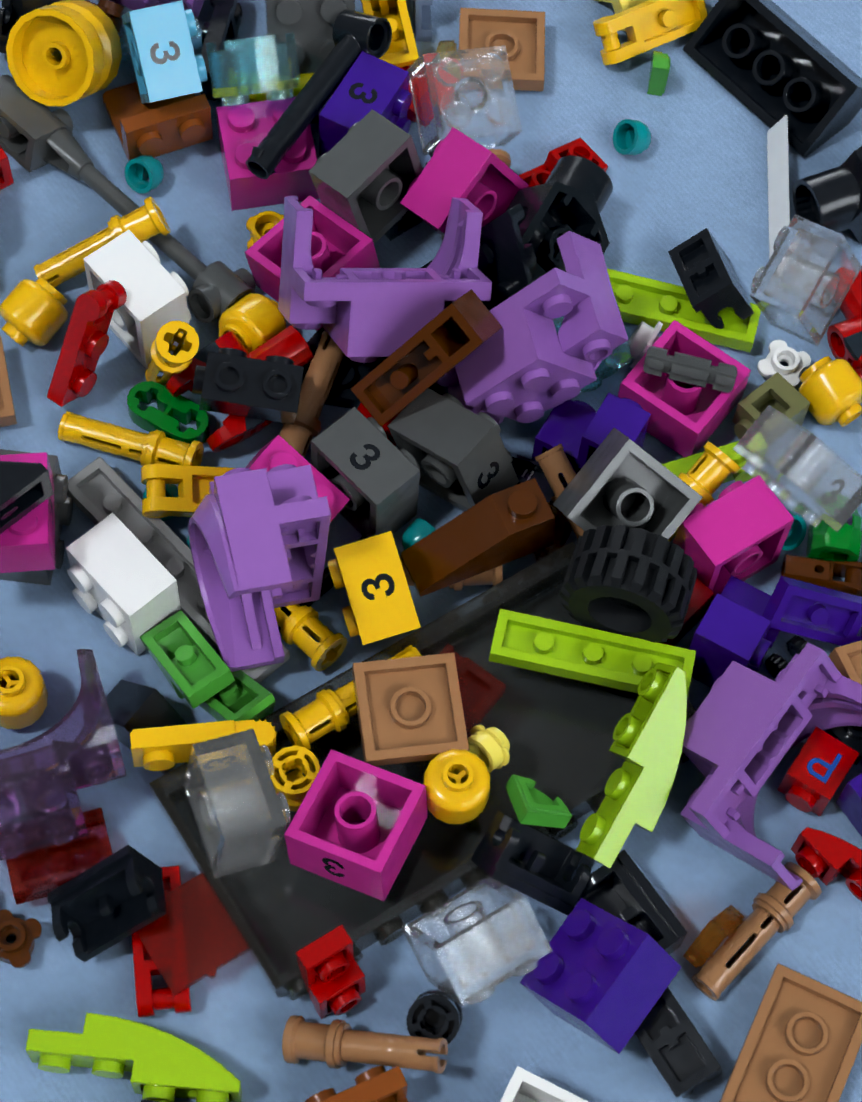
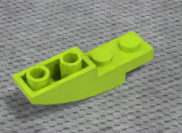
(652, 746)
(158, 1061)

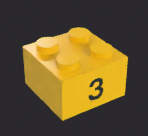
(375, 588)

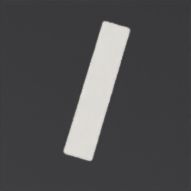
(778, 180)

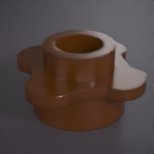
(113, 11)
(26, 931)

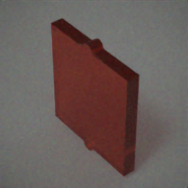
(192, 936)

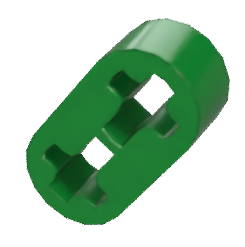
(169, 413)

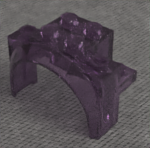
(45, 773)

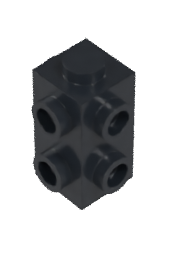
(249, 386)

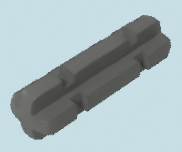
(690, 369)

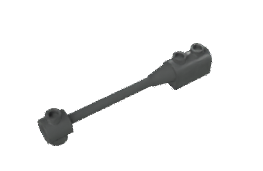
(45, 137)

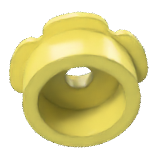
(490, 746)

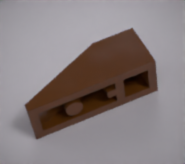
(426, 357)
(482, 538)

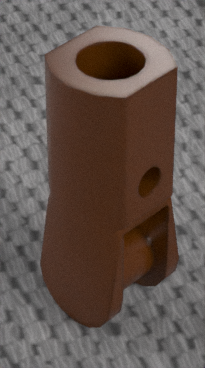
(822, 571)

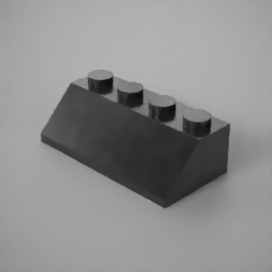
(777, 70)

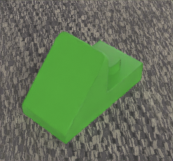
(187, 659)
(240, 700)

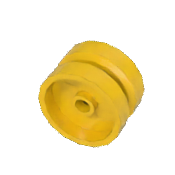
(63, 52)

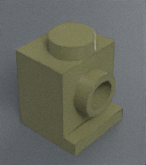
(773, 392)

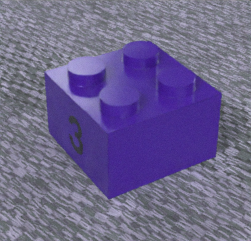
(365, 87)
(601, 975)

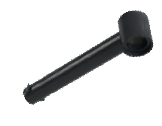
(351, 35)

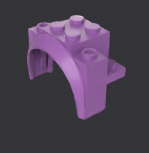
(377, 308)
(526, 361)
(257, 549)
(744, 735)

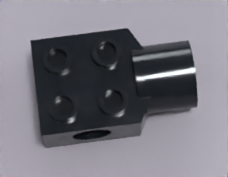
(833, 196)
(564, 203)

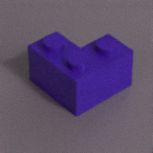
(583, 429)
(732, 632)

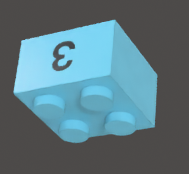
(164, 51)

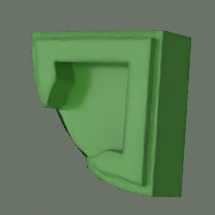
(658, 73)
(534, 806)

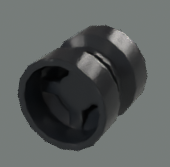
(434, 1010)

